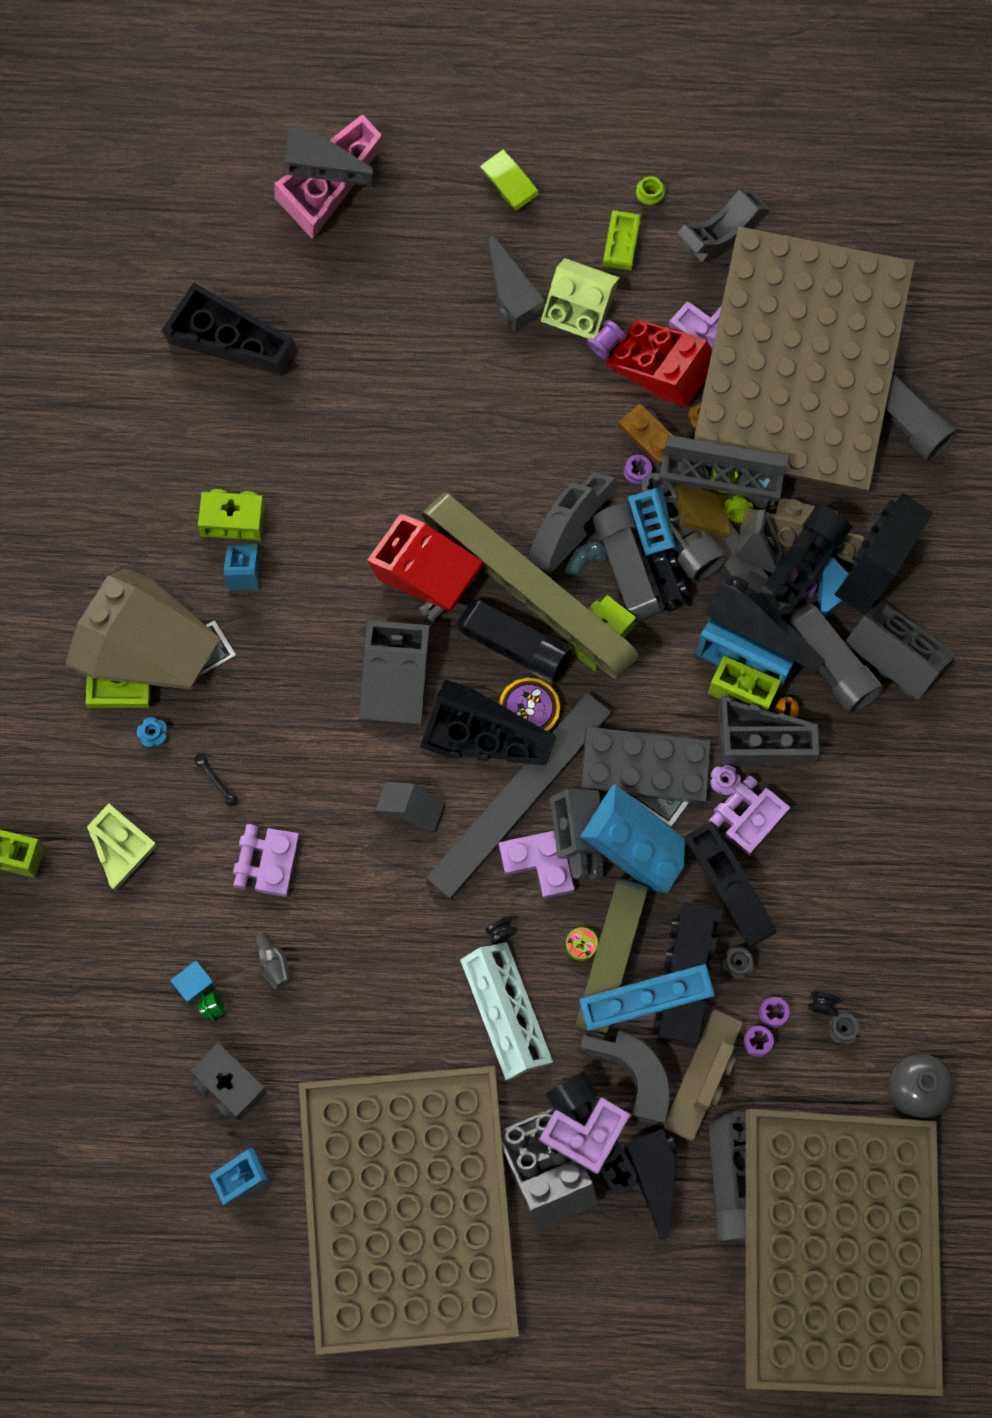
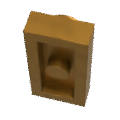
(645, 433)

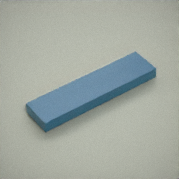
(646, 997)

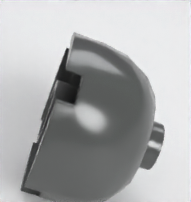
(920, 1086)

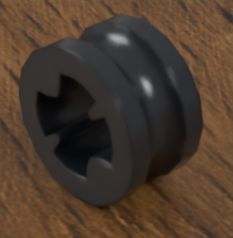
(501, 930)
(823, 1003)

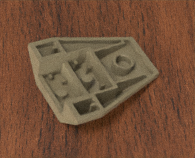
(140, 635)

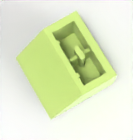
(579, 298)

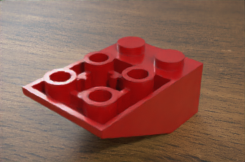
(663, 361)
(423, 563)

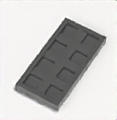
(646, 764)

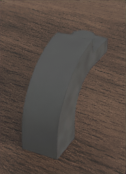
(719, 233)
(644, 1067)

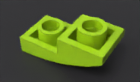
(509, 180)

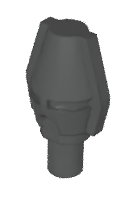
(272, 962)

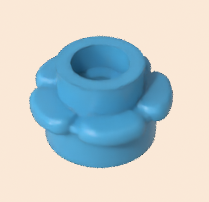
(157, 738)

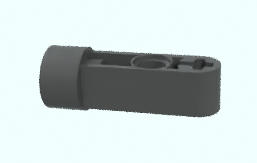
(927, 431)
(697, 553)
(630, 565)
(850, 680)
(728, 1160)

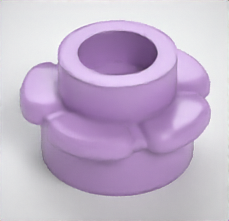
(717, 783)

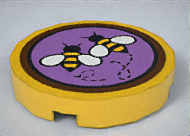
(533, 701)

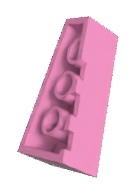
(315, 200)

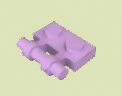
(758, 819)
(276, 860)

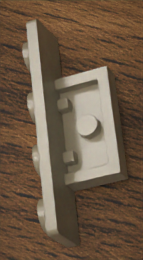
(788, 525)
(703, 1075)

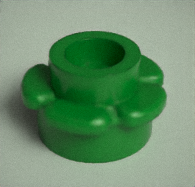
(211, 1006)

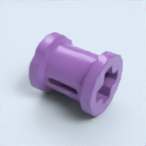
(606, 339)

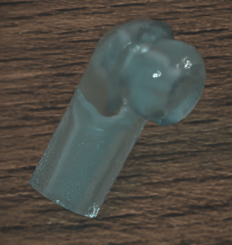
(585, 553)

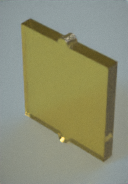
(702, 510)

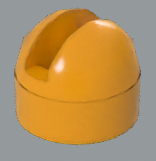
(781, 703)

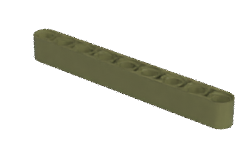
(532, 586)

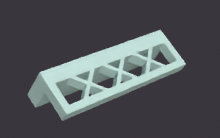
(501, 1010)

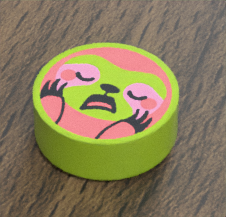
(581, 944)

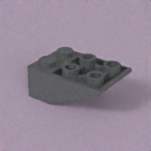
(394, 672)
(547, 1180)

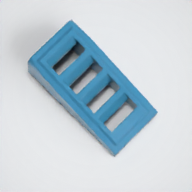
(642, 524)

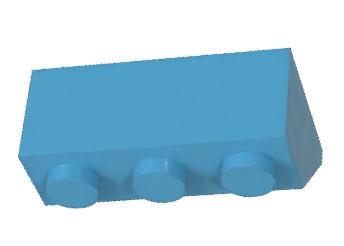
(722, 640)
(636, 840)

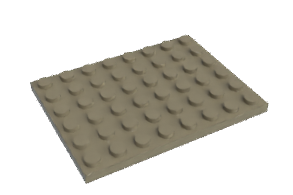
(805, 355)
(407, 1211)
(842, 1254)

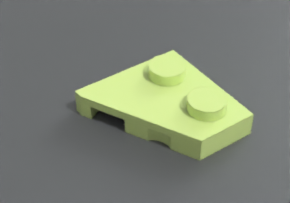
(118, 845)

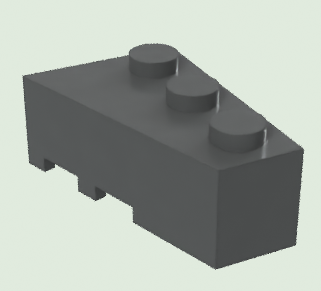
(764, 738)

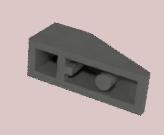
(318, 158)
(515, 295)

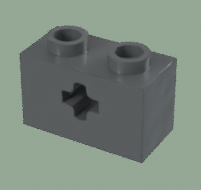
(220, 1064)

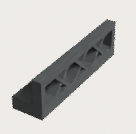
(723, 457)

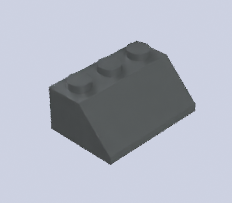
(899, 649)

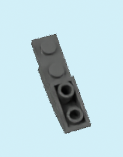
(564, 522)

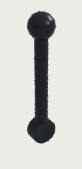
(201, 761)

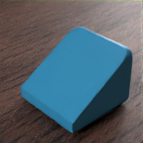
(192, 983)

